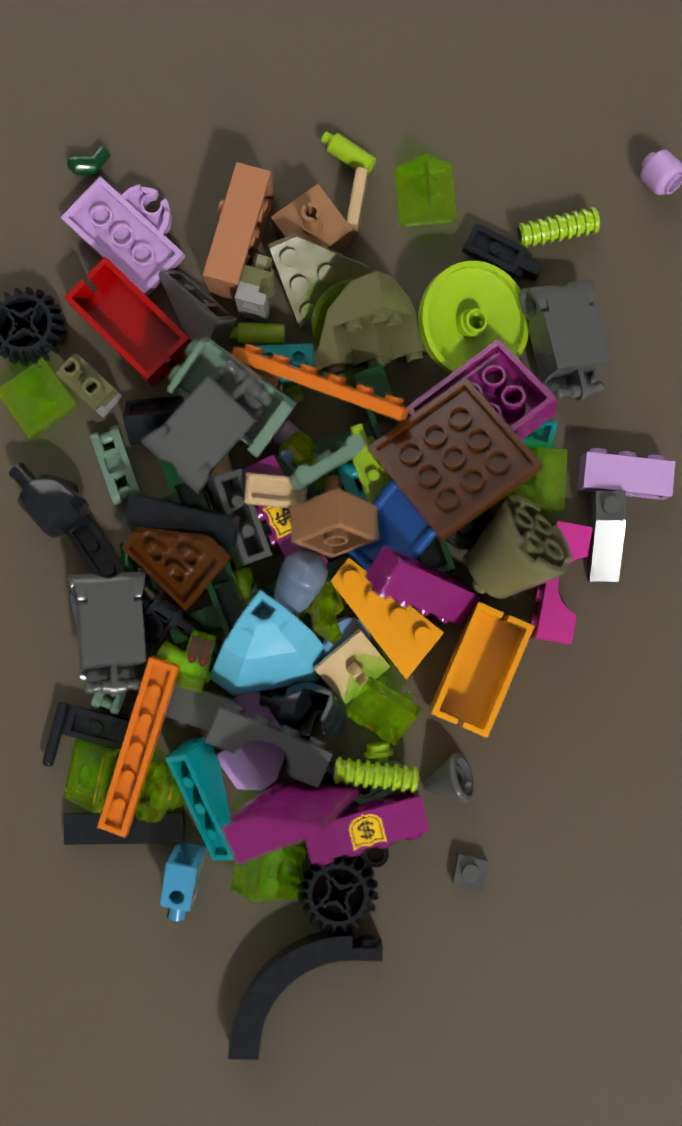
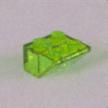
(271, 875)

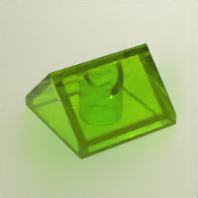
(425, 191)
(90, 774)

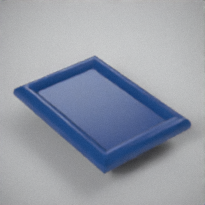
(398, 528)

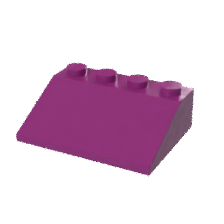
(505, 385)
(284, 817)

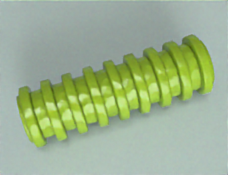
(558, 227)
(376, 775)

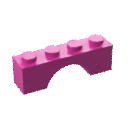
(552, 618)

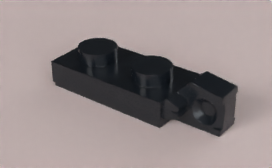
(502, 252)

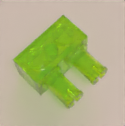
(549, 484)

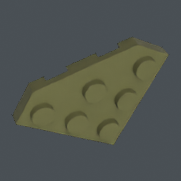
(309, 271)

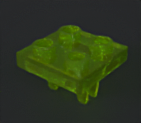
(37, 399)
(383, 710)

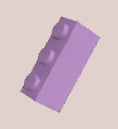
(626, 472)

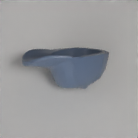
(300, 580)

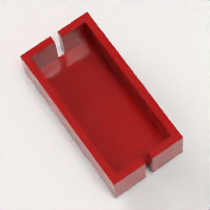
(129, 322)

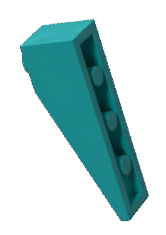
(203, 789)

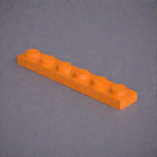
(333, 385)
(138, 746)

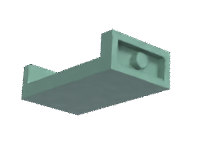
(205, 360)

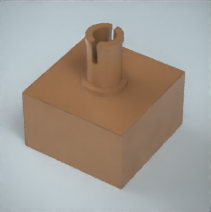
(315, 219)
(334, 521)

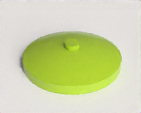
(468, 311)

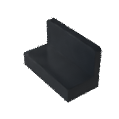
(148, 415)

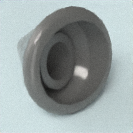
(452, 779)

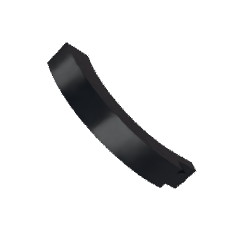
(284, 969)

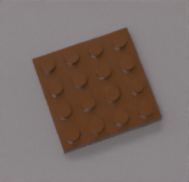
(454, 458)

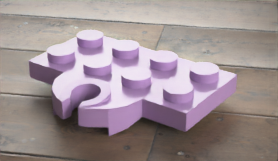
(126, 232)

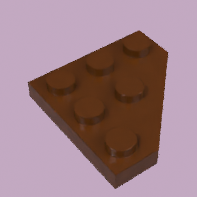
(177, 561)

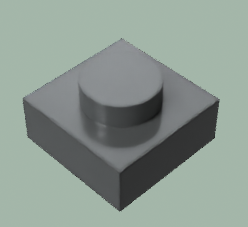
(469, 871)

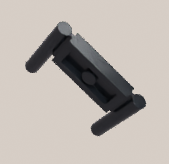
(84, 725)

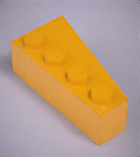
(398, 630)

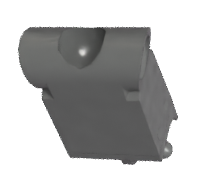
(566, 337)
(209, 424)
(110, 631)

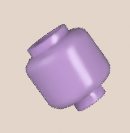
(661, 172)

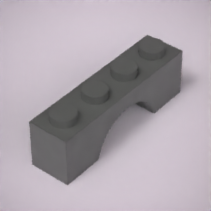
(233, 729)

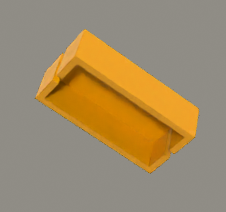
(481, 669)

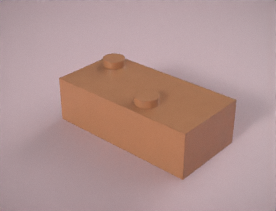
(239, 229)

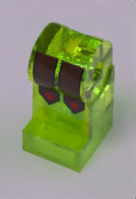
(196, 661)

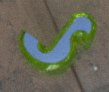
(297, 452)

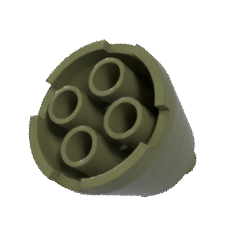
(517, 550)

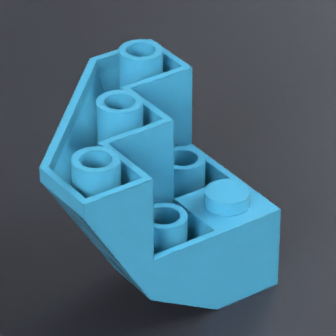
(267, 650)

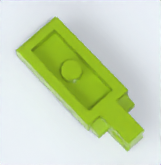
(370, 474)

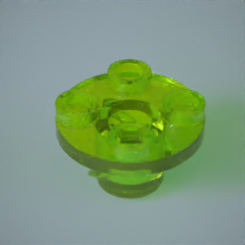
(158, 794)

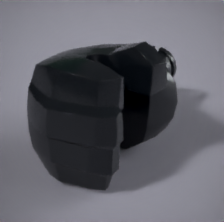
(49, 501)
(305, 705)

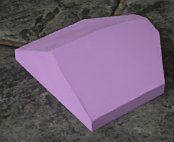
(253, 764)

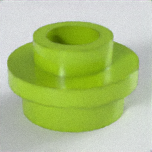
(378, 752)

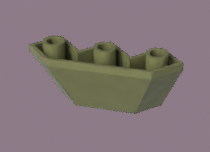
(369, 327)

